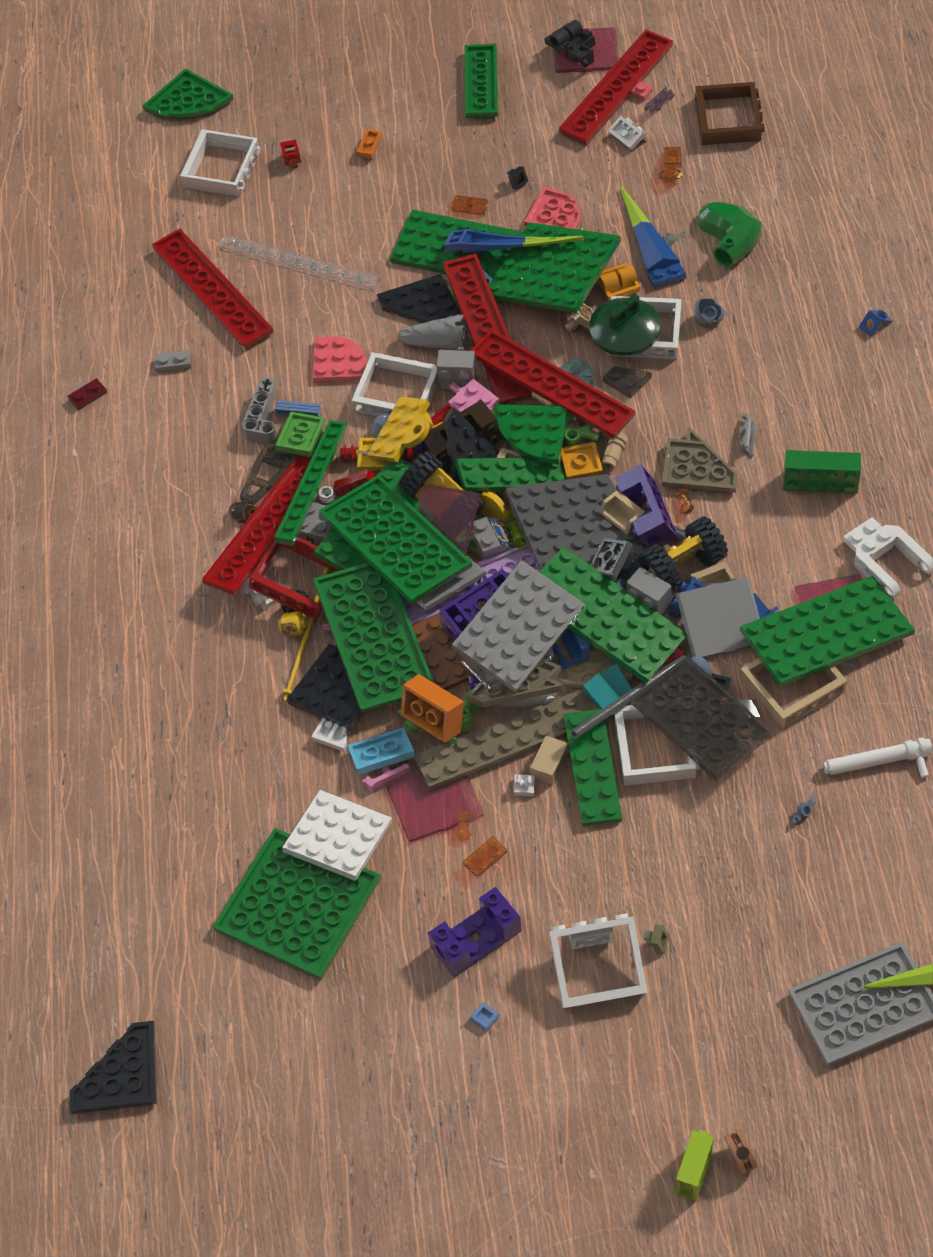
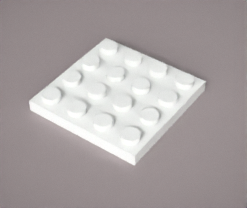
(337, 835)

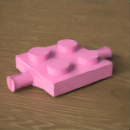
(471, 394)

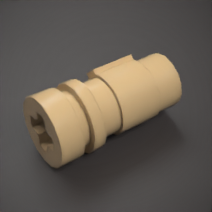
(613, 451)

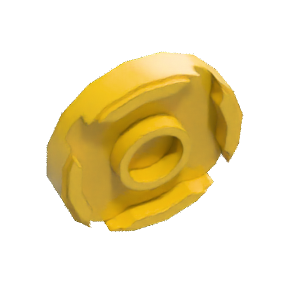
(493, 506)

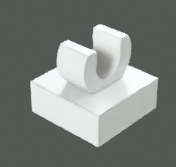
(524, 785)

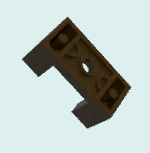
(478, 416)

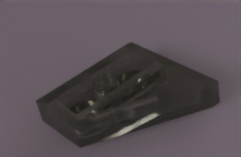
(626, 380)

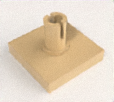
(581, 317)

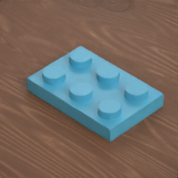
(381, 751)

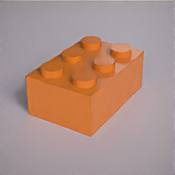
(432, 708)

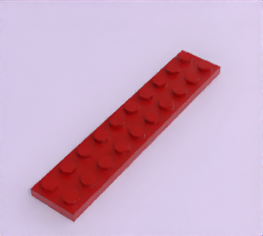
(615, 86)
(212, 288)
(480, 317)
(553, 383)
(257, 534)

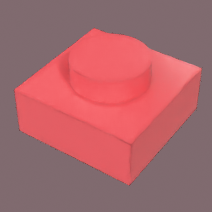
(642, 91)

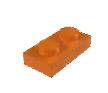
(369, 143)

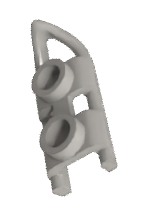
(748, 434)

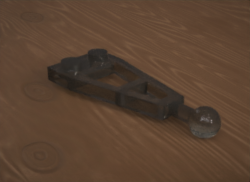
(272, 457)

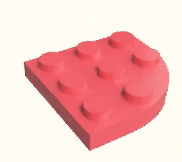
(554, 209)
(337, 360)

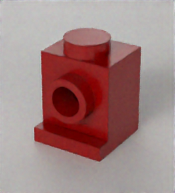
(290, 157)

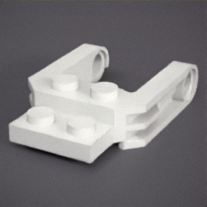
(872, 541)

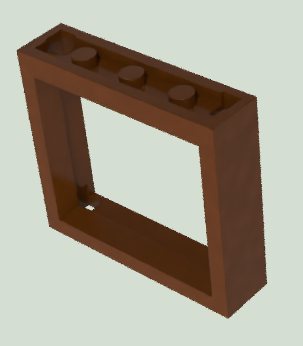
(731, 134)

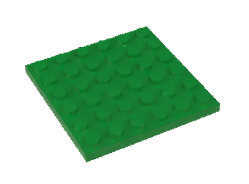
(554, 274)
(294, 908)

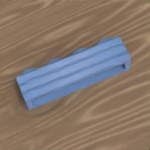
(284, 408)

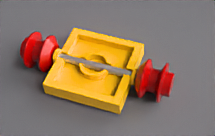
(364, 461)

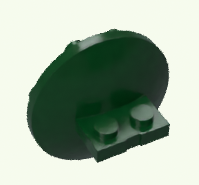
(624, 326)

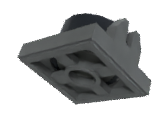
(613, 558)

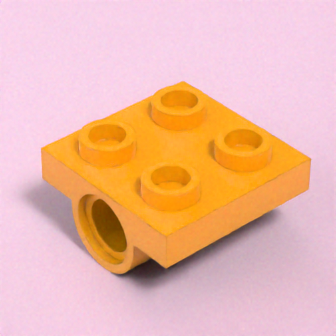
(619, 281)

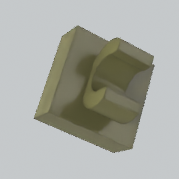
(657, 939)

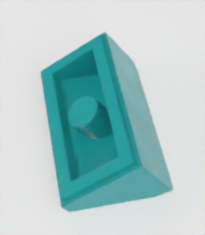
(616, 680)
(600, 691)

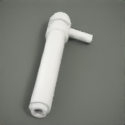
(908, 750)

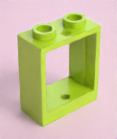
(694, 1165)

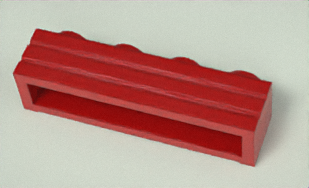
(351, 482)

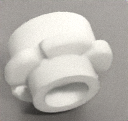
(326, 494)

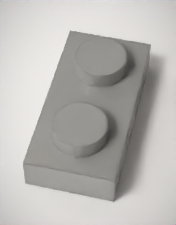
(173, 361)

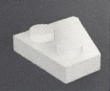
(331, 735)

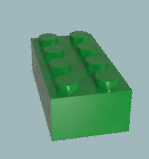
(821, 471)

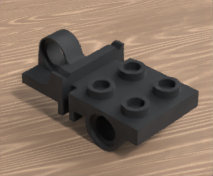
(573, 41)

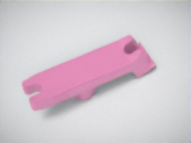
(388, 775)

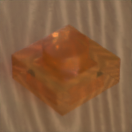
(670, 175)

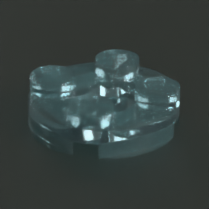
(581, 368)

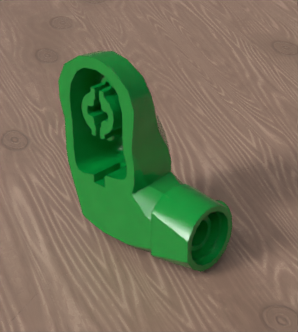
(734, 228)

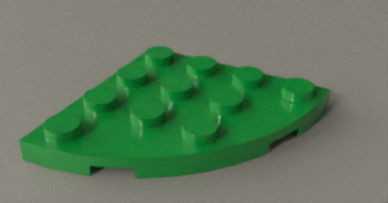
(187, 97)
(533, 430)

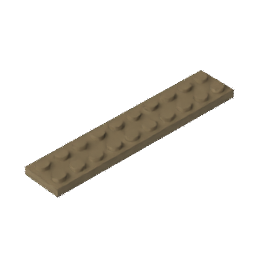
(499, 740)

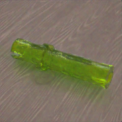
(516, 533)

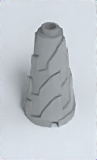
(440, 333)

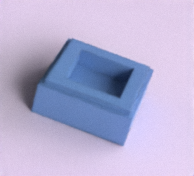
(484, 1017)

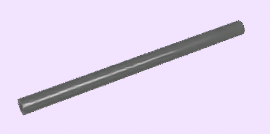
(618, 704)

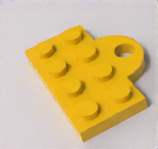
(401, 430)

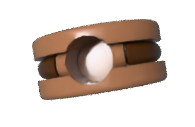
(741, 1151)

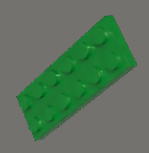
(481, 81)
(501, 473)
(592, 771)

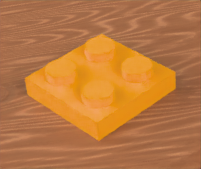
(581, 461)

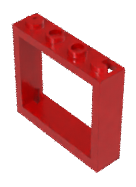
(280, 593)

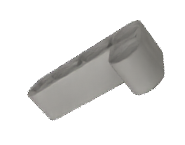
(255, 423)

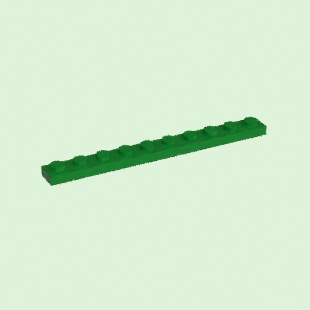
(310, 483)

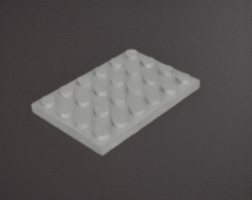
(518, 626)
(852, 1019)

